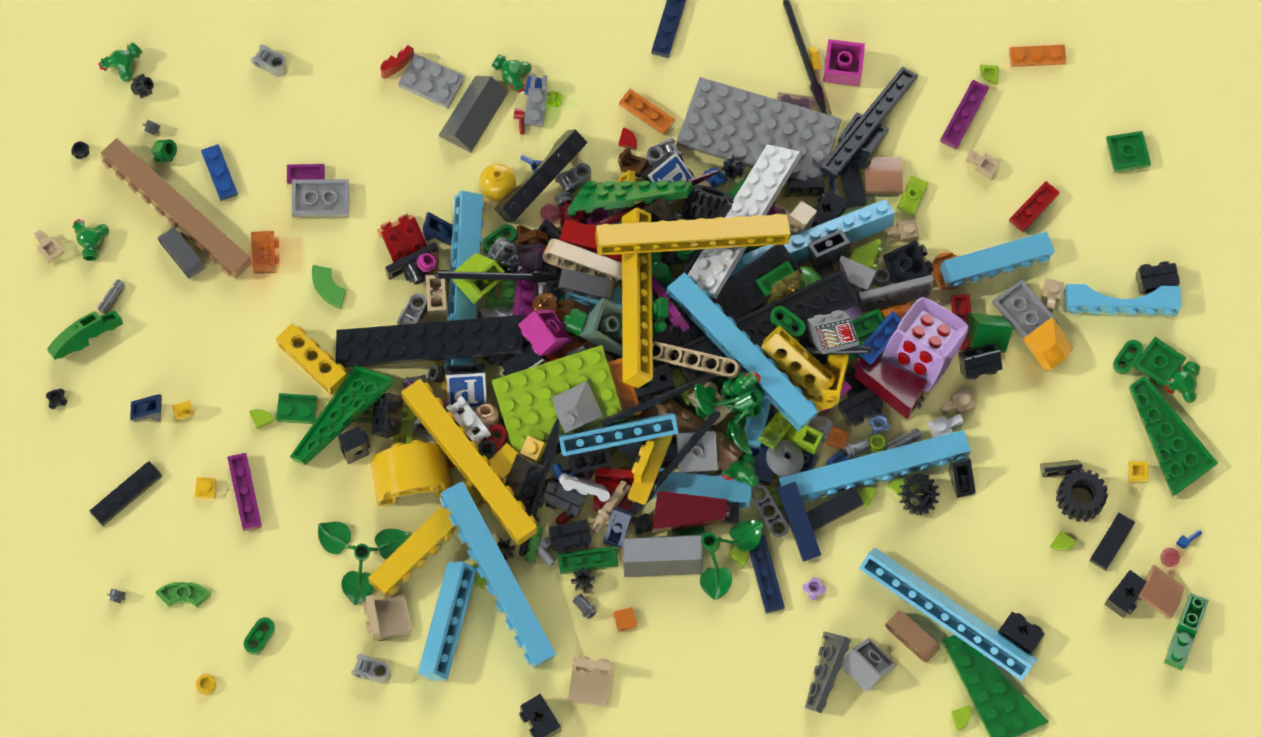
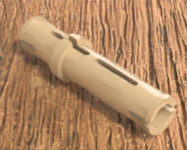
(605, 513)

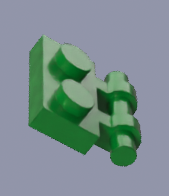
(659, 313)

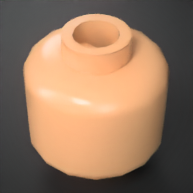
(488, 415)

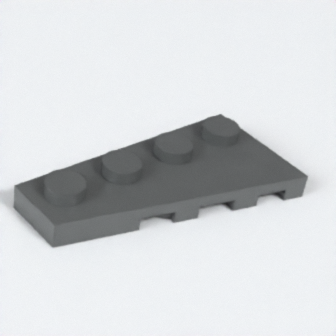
(830, 664)

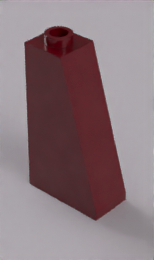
(891, 384)
(686, 511)

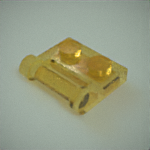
(785, 286)

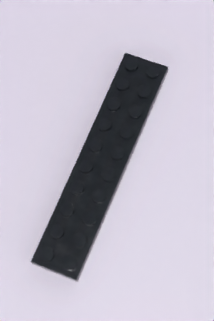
(736, 298)
(815, 299)
(429, 341)

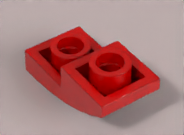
(394, 65)

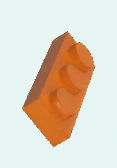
(1037, 55)
(646, 112)
(625, 392)

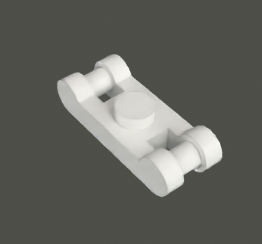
(468, 420)
(584, 486)

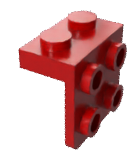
(402, 236)
(611, 479)

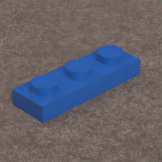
(219, 172)
(880, 337)

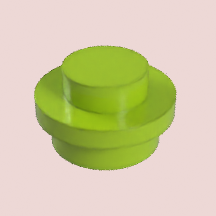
(877, 443)

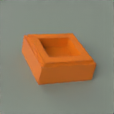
(837, 438)
(625, 619)

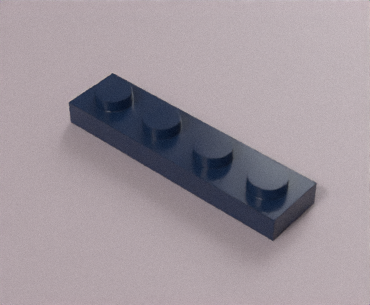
(668, 28)

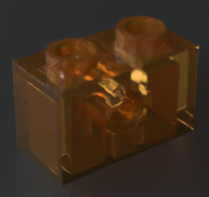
(261, 242)

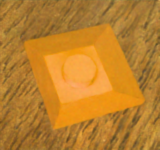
(1048, 344)

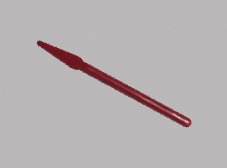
(618, 216)

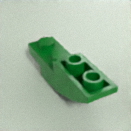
(77, 334)
(1186, 631)

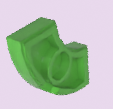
(326, 287)
(183, 592)

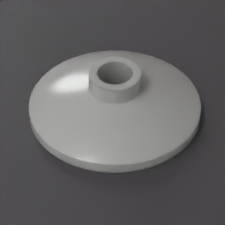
(780, 464)

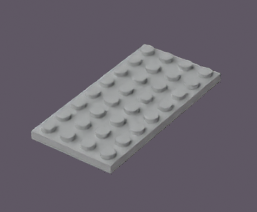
(742, 123)

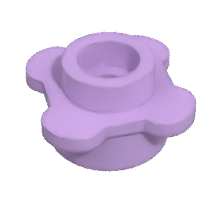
(814, 582)

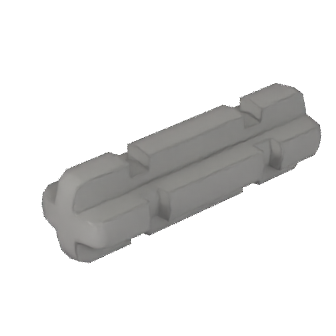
(111, 296)
(904, 439)

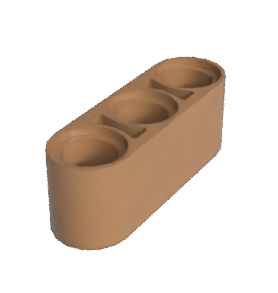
(912, 636)

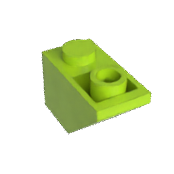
(867, 254)
(806, 439)

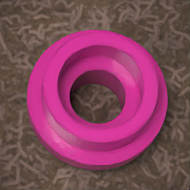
(426, 262)

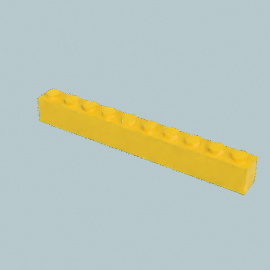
(692, 234)
(637, 311)
(469, 462)
(430, 536)

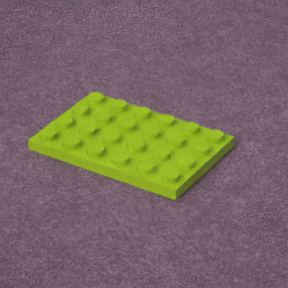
(528, 394)

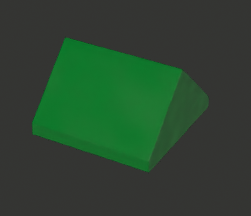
(989, 329)

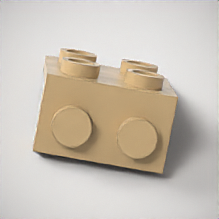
(387, 616)
(590, 681)

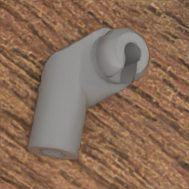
(544, 551)

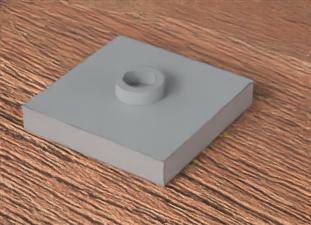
(702, 456)

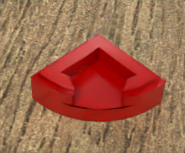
(627, 139)

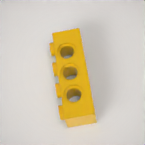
(795, 352)
(328, 381)

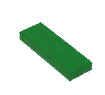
(588, 559)

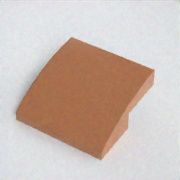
(884, 176)
(1161, 592)

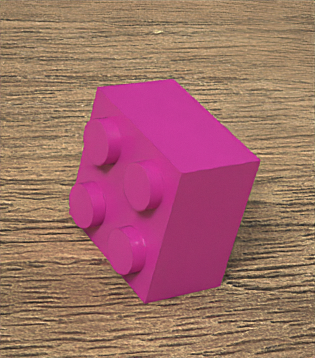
(844, 62)
(545, 332)

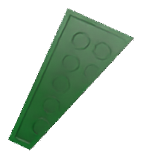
(625, 194)
(352, 398)
(1174, 444)
(996, 700)

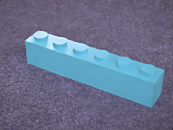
(997, 259)
(618, 434)
(708, 486)
(447, 621)

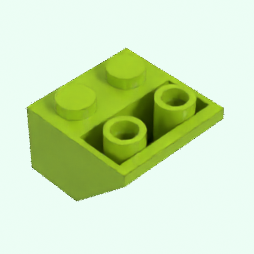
(477, 288)

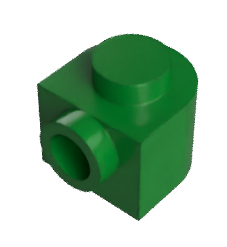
(164, 150)
(574, 321)

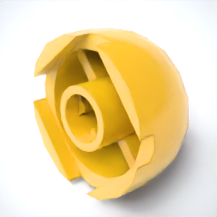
(497, 181)

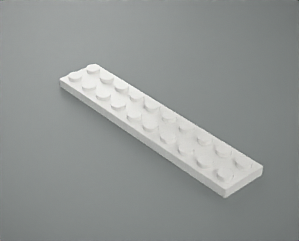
(752, 199)

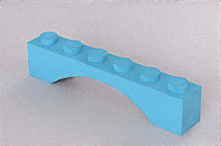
(1082, 298)

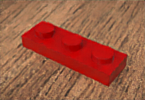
(1034, 206)
(961, 307)

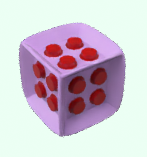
(926, 341)

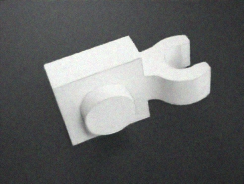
(942, 426)

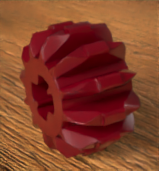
(581, 215)

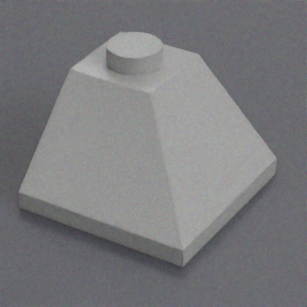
(576, 407)

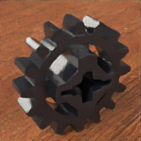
(921, 503)

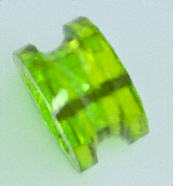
(554, 99)

